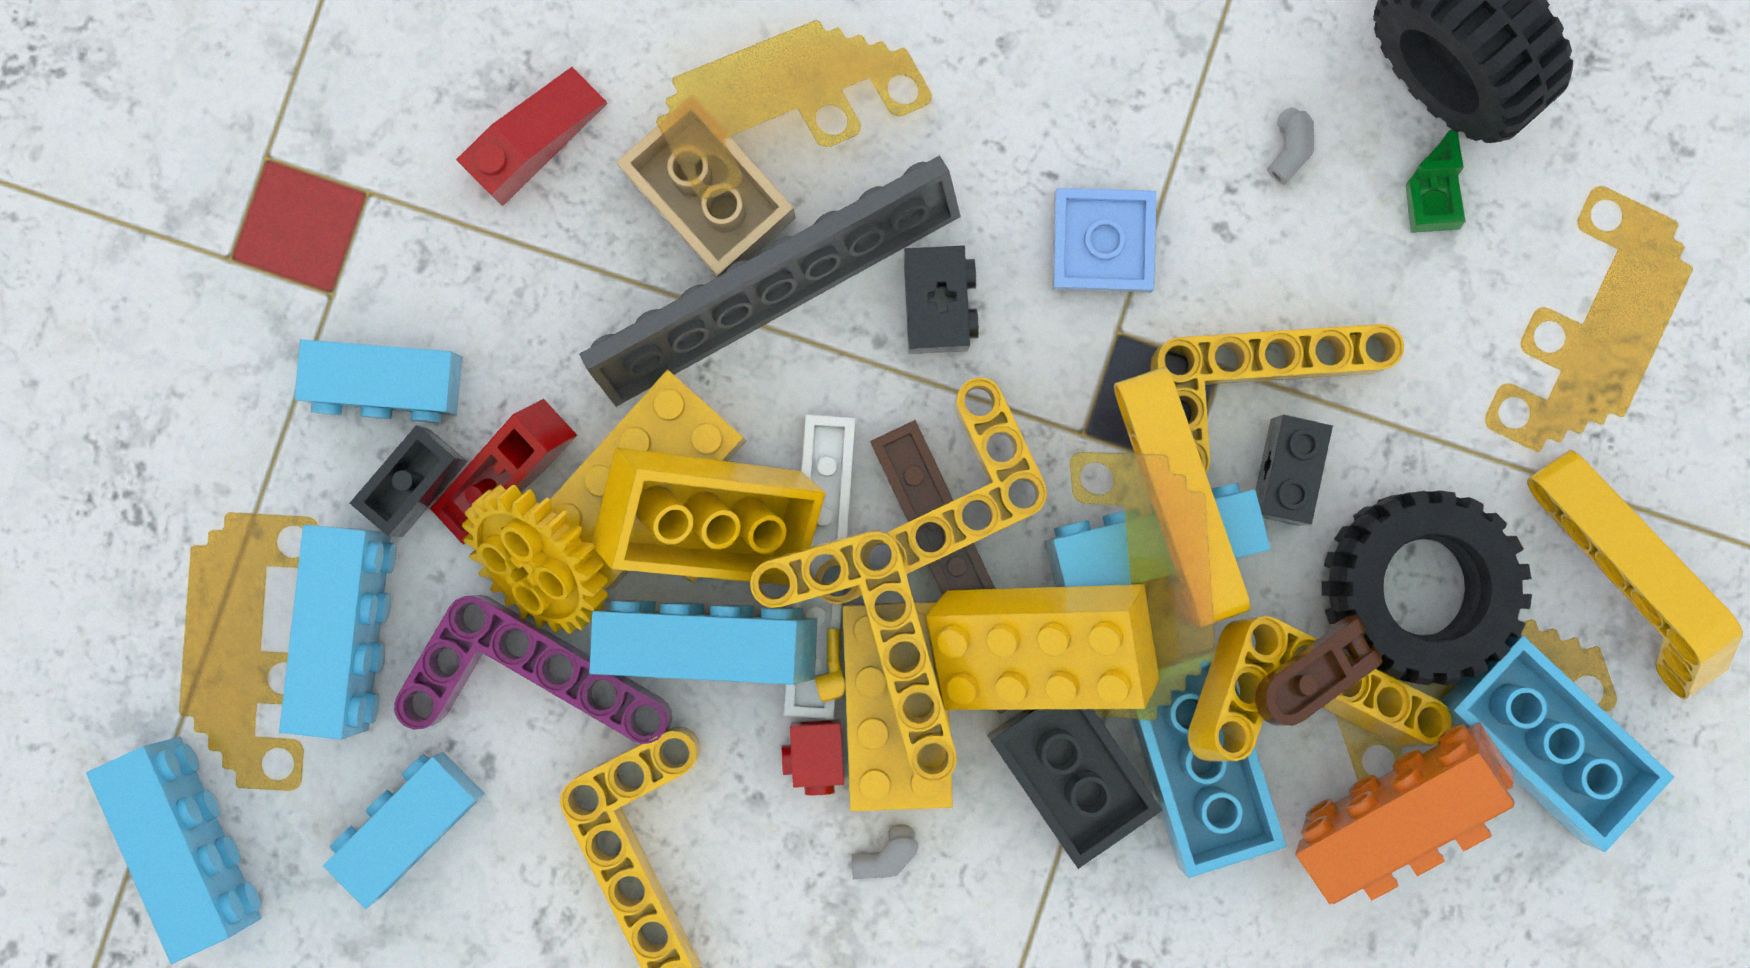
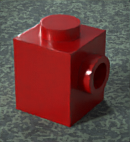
(815, 756)

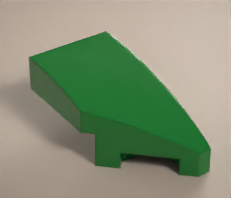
(1435, 190)

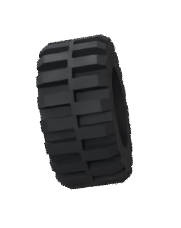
(1477, 61)
(1490, 578)

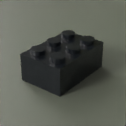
(1075, 778)

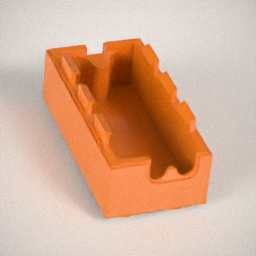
(1407, 815)

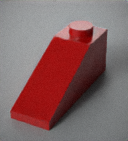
(531, 135)
(511, 457)

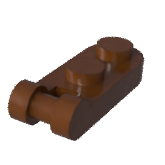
(1316, 674)

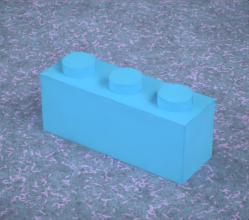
(378, 380)
(402, 827)

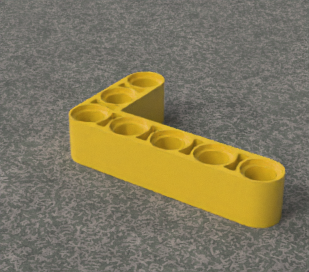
(1252, 365)
(1160, 427)
(993, 495)
(1694, 623)
(887, 633)
(1402, 716)
(631, 859)

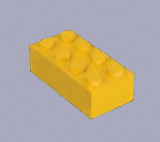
(663, 421)
(703, 516)
(1044, 648)
(876, 751)

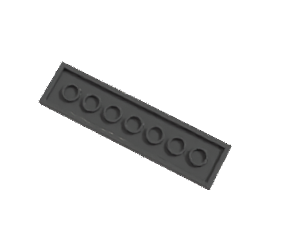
(773, 281)

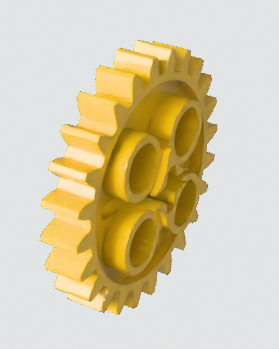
(535, 558)

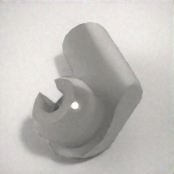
(1299, 144)
(890, 859)

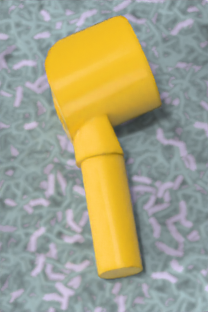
(831, 684)

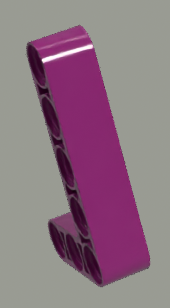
(533, 665)

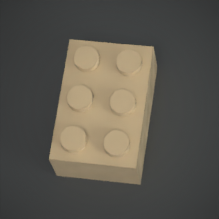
(717, 228)

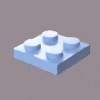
(1104, 240)

